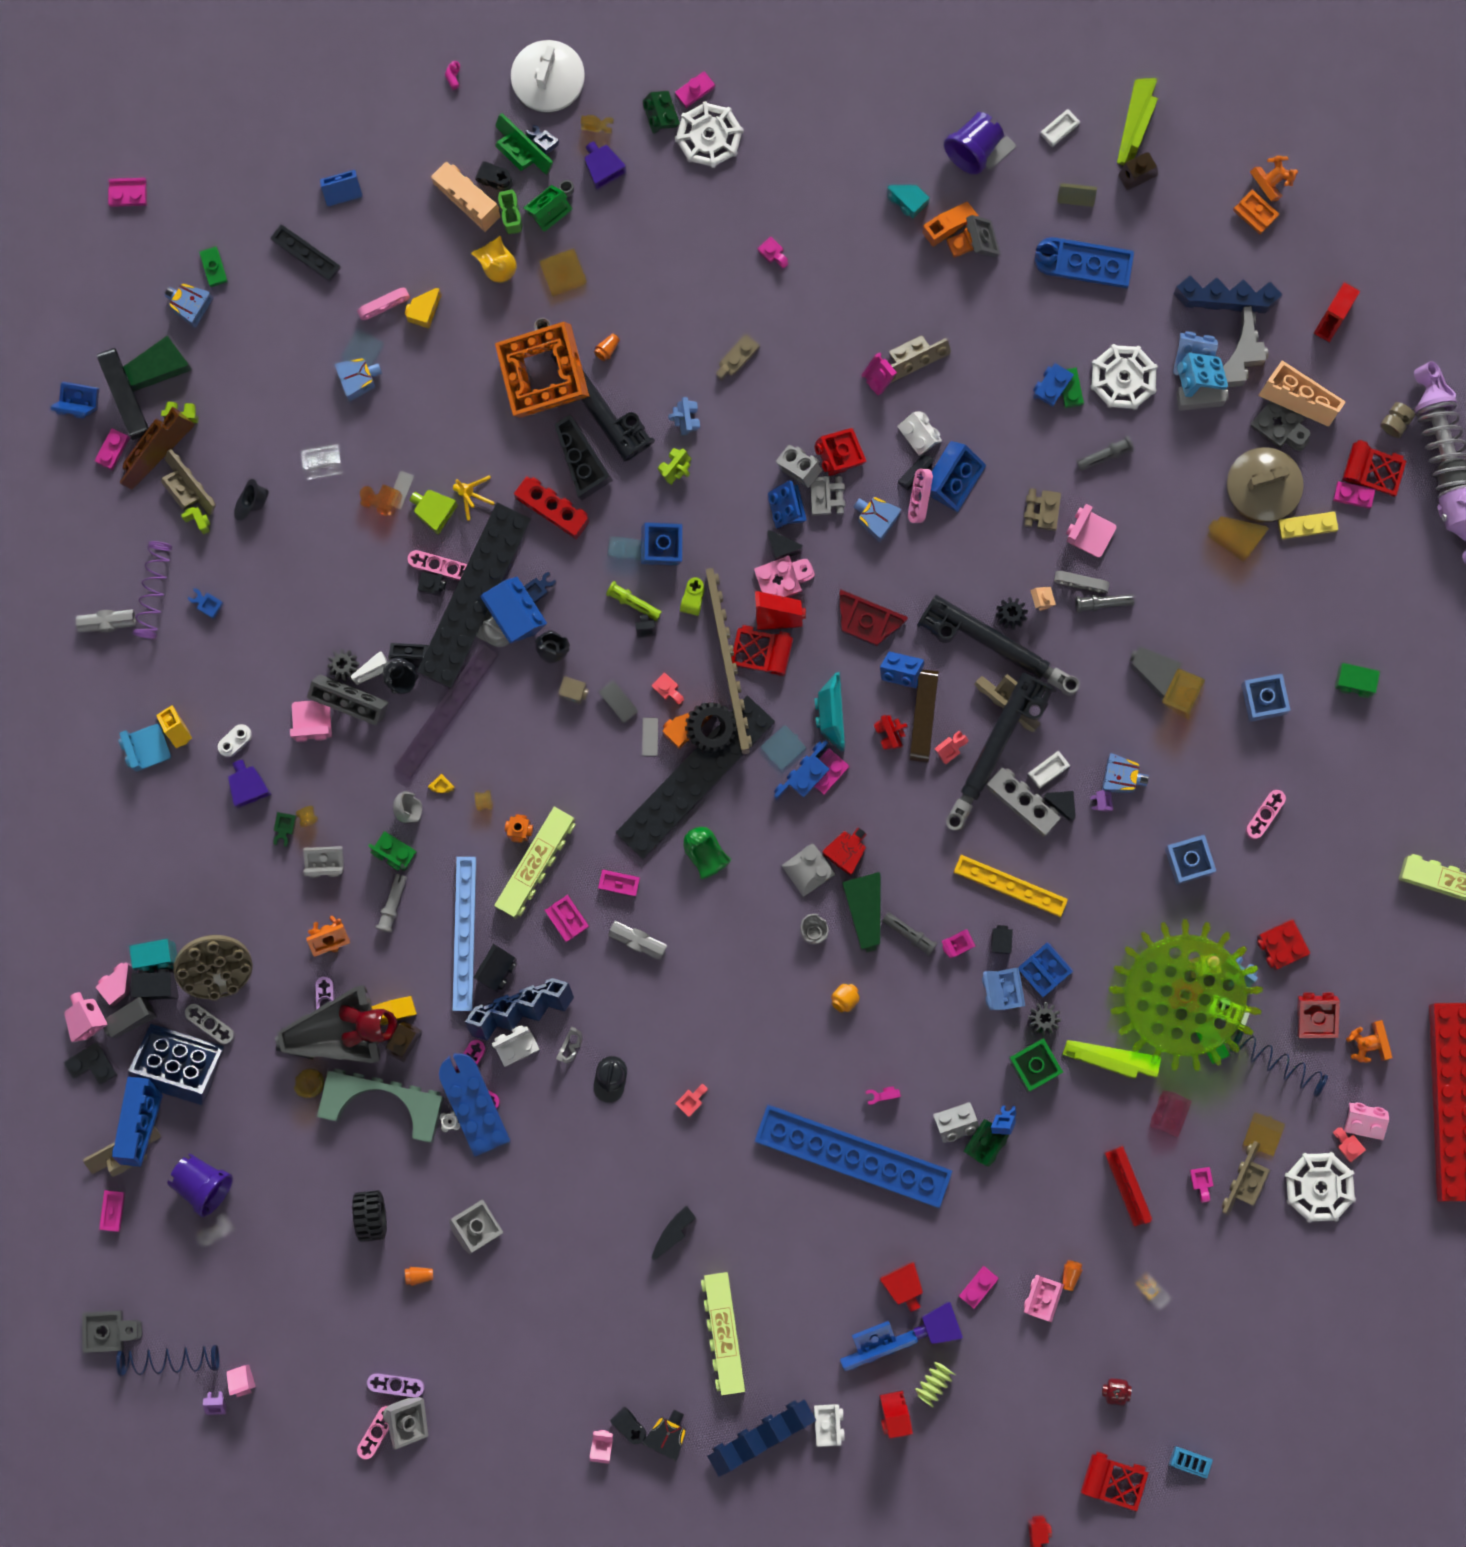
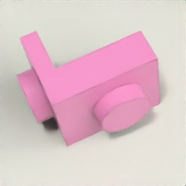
(601, 1446)

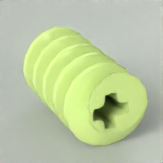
(934, 1383)

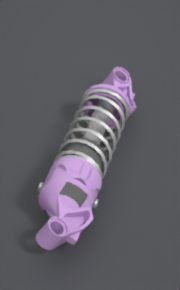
(1451, 473)

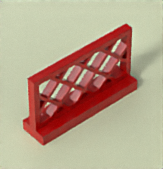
(1128, 1186)

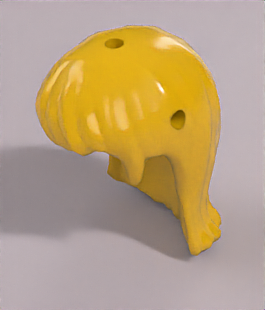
(496, 261)

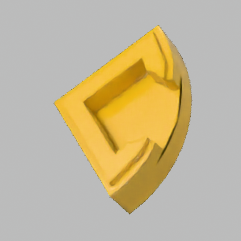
(441, 785)

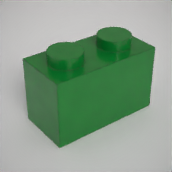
(1357, 680)

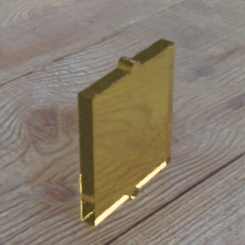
(1264, 1131)

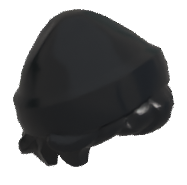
(552, 646)
(400, 675)

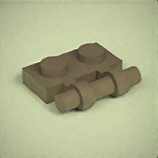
(1048, 512)

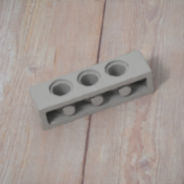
(1041, 825)

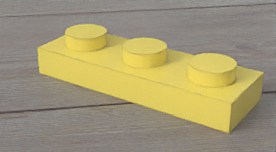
(1307, 525)

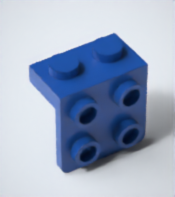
(76, 400)

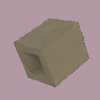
(573, 690)

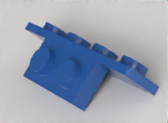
(807, 776)
(875, 1344)

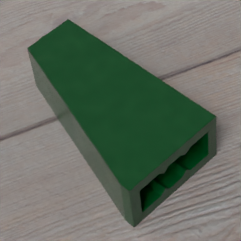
(156, 365)
(864, 904)

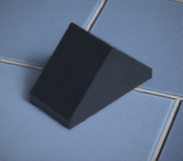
(783, 546)
(1063, 803)

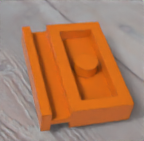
(1256, 212)

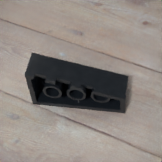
(583, 462)

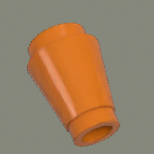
(606, 348)
(1071, 1274)
(418, 1275)

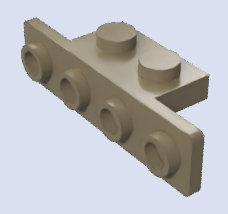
(916, 355)
(184, 486)
(1001, 695)
(104, 1158)
(1249, 1182)

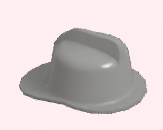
(491, 632)

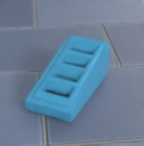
(1175, 1456)

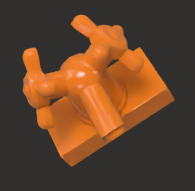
(1270, 180)
(328, 937)
(1370, 1043)

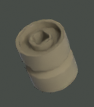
(1398, 418)

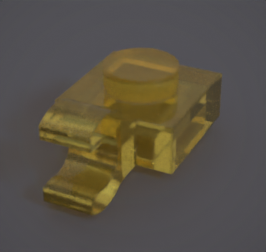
(593, 123)

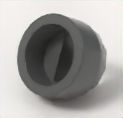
(567, 186)

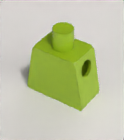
(433, 509)

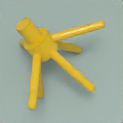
(466, 491)

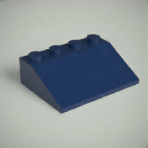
(177, 1063)

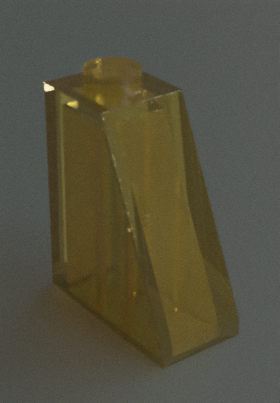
(1236, 535)

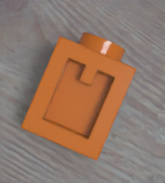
(960, 243)

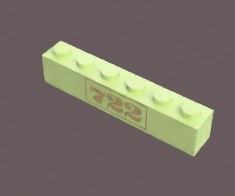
(534, 863)
(1434, 876)
(724, 1333)

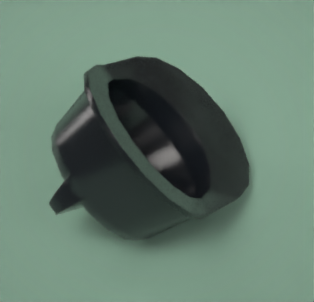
(251, 499)
(610, 1079)

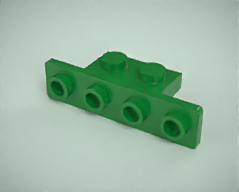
(519, 147)

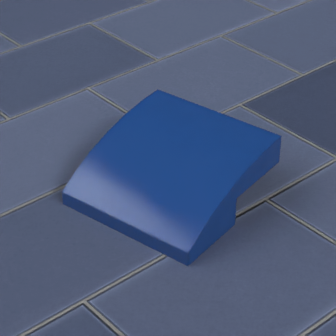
(1045, 969)

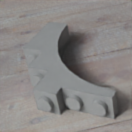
(1247, 354)

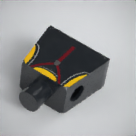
(667, 1435)

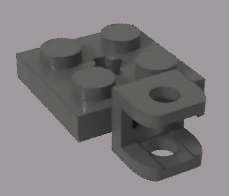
(1289, 432)
(118, 1331)

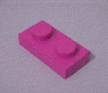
(112, 449)
(1354, 495)
(619, 883)
(112, 1211)
(978, 1287)

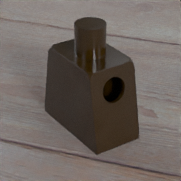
(1140, 170)
(403, 1041)

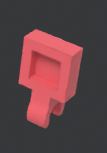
(667, 687)
(950, 747)
(690, 1101)
(1349, 1146)

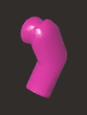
(451, 74)

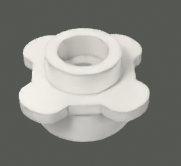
(444, 1120)

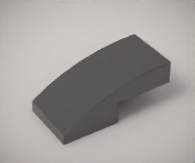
(618, 701)

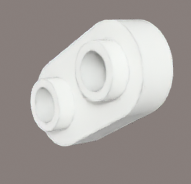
(236, 742)

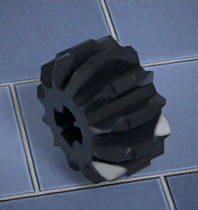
(1004, 614)

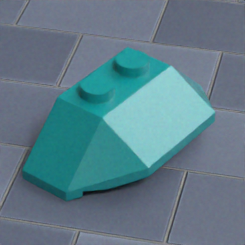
(830, 712)

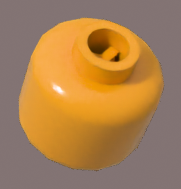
(845, 998)

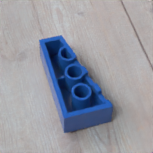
(136, 1121)

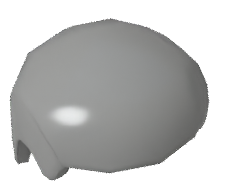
(813, 929)

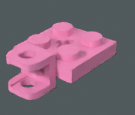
(791, 574)

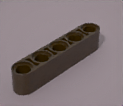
(924, 716)

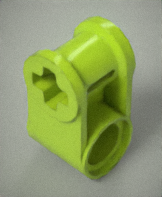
(692, 600)

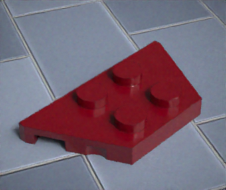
(866, 619)

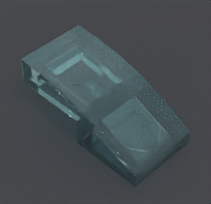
(624, 548)

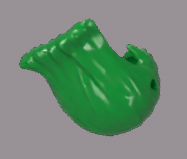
(705, 852)

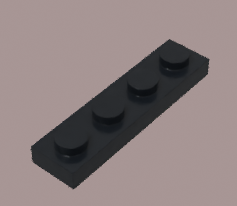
(305, 253)

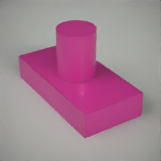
(695, 89)

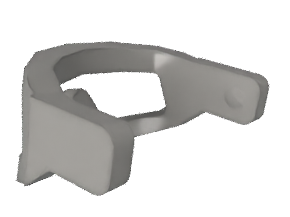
(573, 1031)

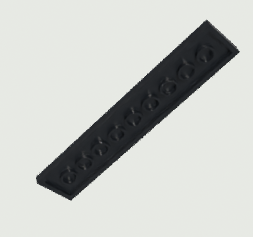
(466, 609)
(688, 785)

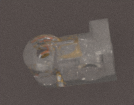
(216, 1232)
(1153, 1291)

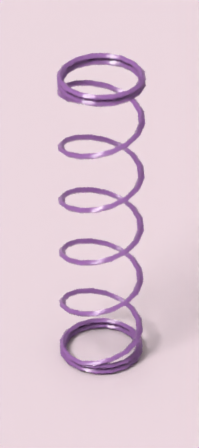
(146, 633)

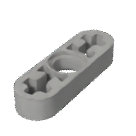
(1081, 582)
(202, 1011)

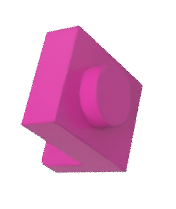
(958, 944)

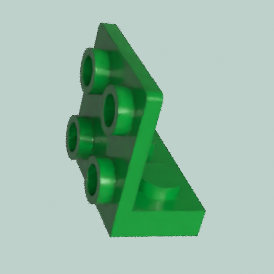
(394, 851)

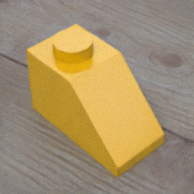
(423, 308)
(174, 727)
(400, 1007)

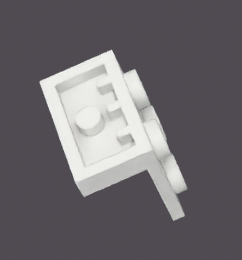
(516, 1045)

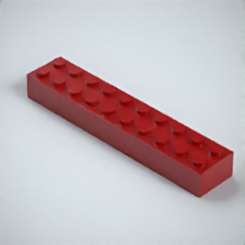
(1449, 1098)

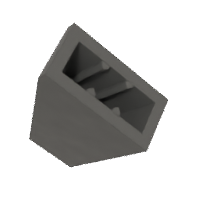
(1154, 669)
(129, 1017)

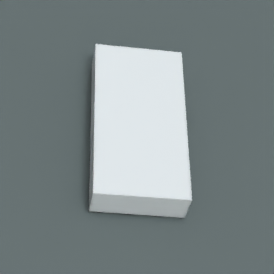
(1059, 128)
(1048, 769)

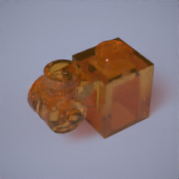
(385, 501)

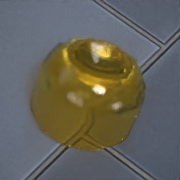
(309, 1083)

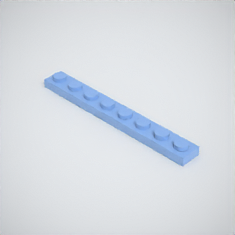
(464, 934)

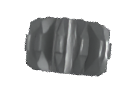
(337, 661)
(1037, 1020)

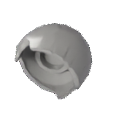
(407, 807)

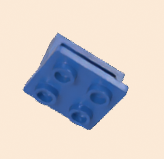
(786, 505)

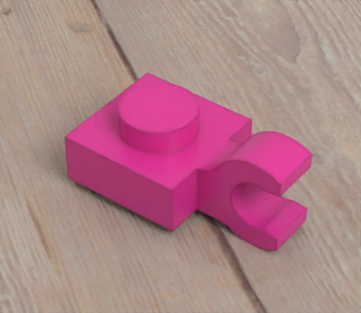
(773, 251)
(887, 1094)
(1202, 1180)

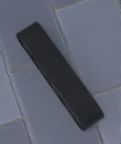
(123, 393)

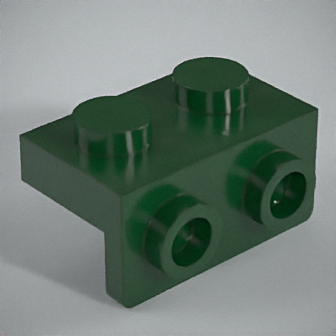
(660, 111)
(985, 1144)

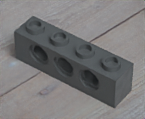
(347, 699)

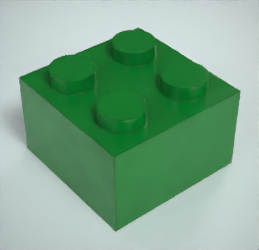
(1035, 1065)

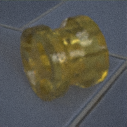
(483, 800)
(306, 816)

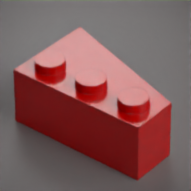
(896, 1415)

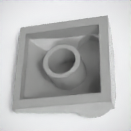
(808, 869)
(475, 1227)
(406, 1421)

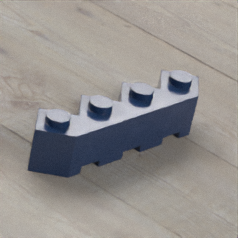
(1217, 296)
(529, 1003)
(757, 1440)

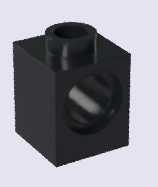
(1001, 940)

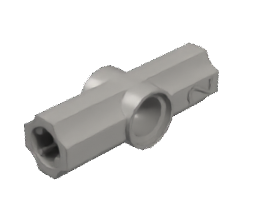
(105, 621)
(637, 940)

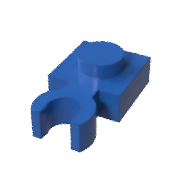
(208, 604)
(1004, 1123)

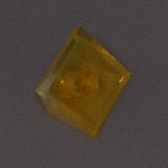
(1184, 693)

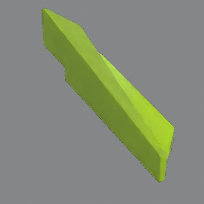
(1138, 117)
(1112, 1059)

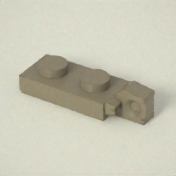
(737, 357)

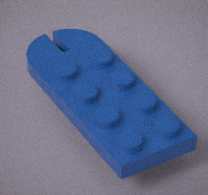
(1084, 261)
(472, 1104)

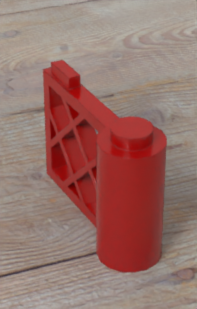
(1361, 460)
(777, 651)
(1099, 1475)

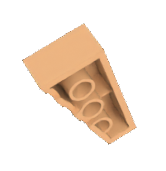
(466, 196)
(1301, 394)

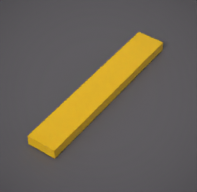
(1010, 886)

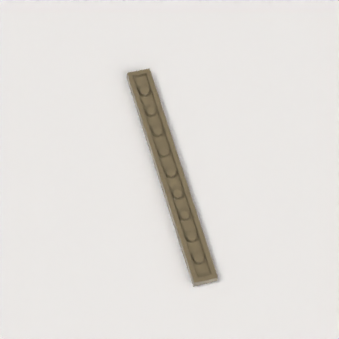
(730, 668)

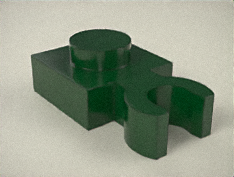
(284, 825)

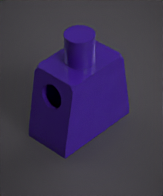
(603, 165)
(246, 785)
(939, 1325)

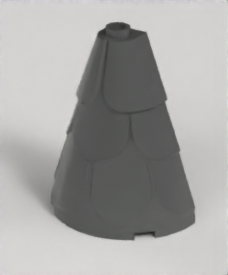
(322, 1031)

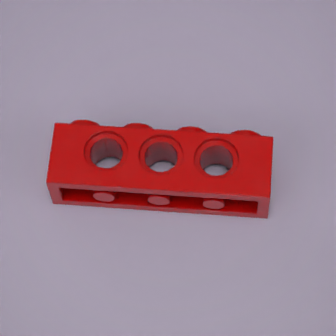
(572, 527)

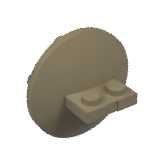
(1264, 484)
(213, 967)

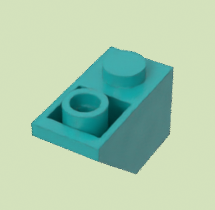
(909, 198)

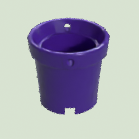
(973, 143)
(200, 1184)

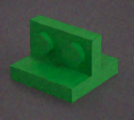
(548, 207)

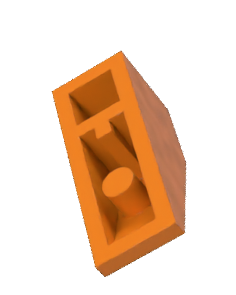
(675, 730)

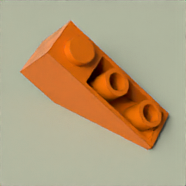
(947, 223)

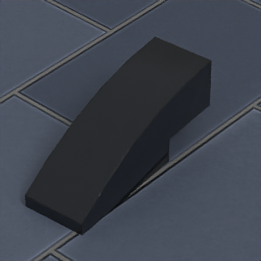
(672, 1233)

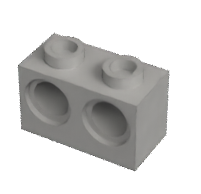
(796, 468)

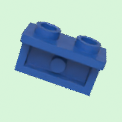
(1053, 384)
(901, 669)

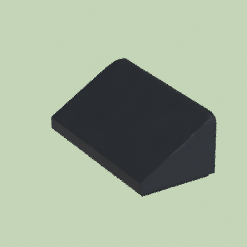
(907, 479)
(410, 652)

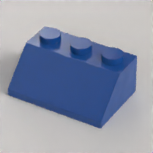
(955, 475)
(513, 610)

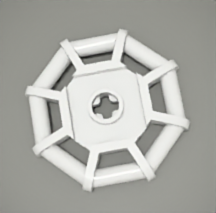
(706, 144)
(1122, 387)
(1328, 1195)

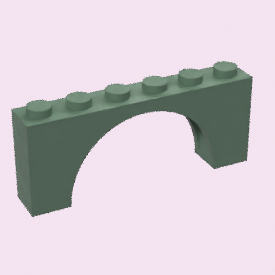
(342, 1089)

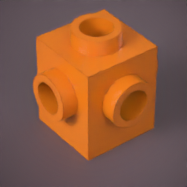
(522, 834)

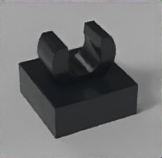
(645, 627)

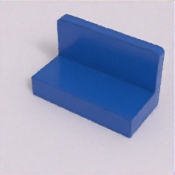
(341, 188)

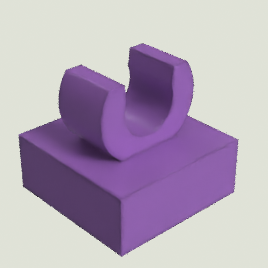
(1104, 801)
(214, 1405)

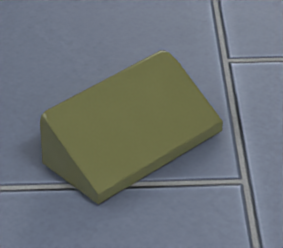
(1077, 195)

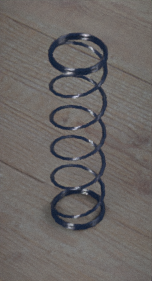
(1321, 1083)
(214, 1353)

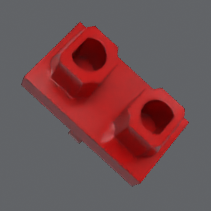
(893, 739)

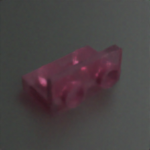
(1170, 1113)

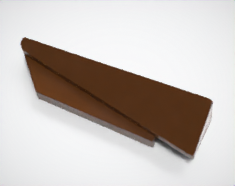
(154, 446)

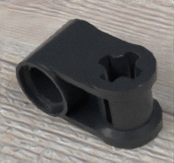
(491, 175)
(625, 1423)

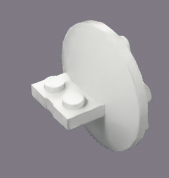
(547, 76)

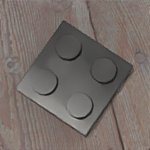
(982, 236)

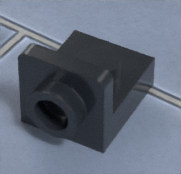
(432, 583)

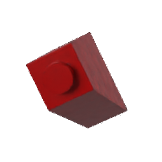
(1336, 312)
(778, 611)

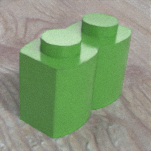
(510, 212)

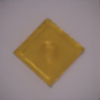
(563, 272)

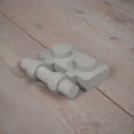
(821, 496)

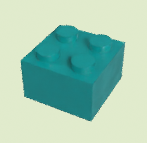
(153, 955)

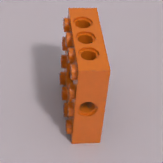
(511, 358)

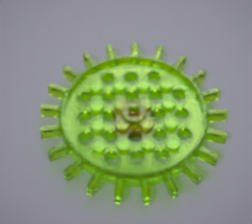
(1160, 955)

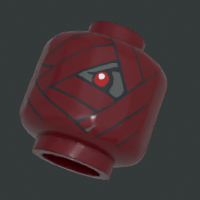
(1117, 1391)

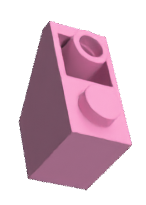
(117, 985)
(240, 1381)

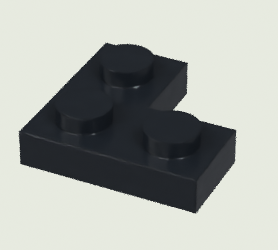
(92, 1059)

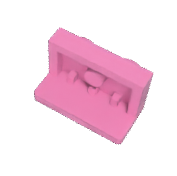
(1367, 1121)
(1043, 1298)

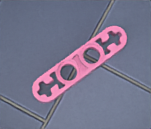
(444, 564)

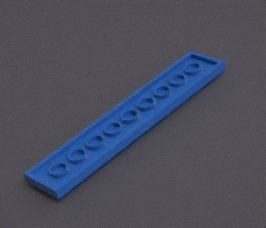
(853, 1156)

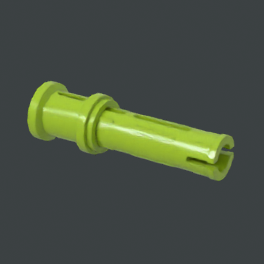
(626, 597)

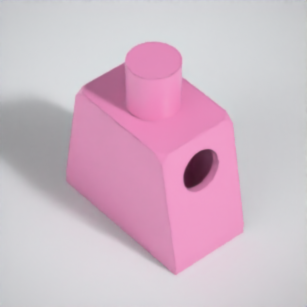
(83, 1018)

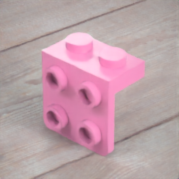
(1090, 532)
(310, 721)

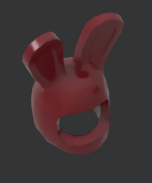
(367, 1025)

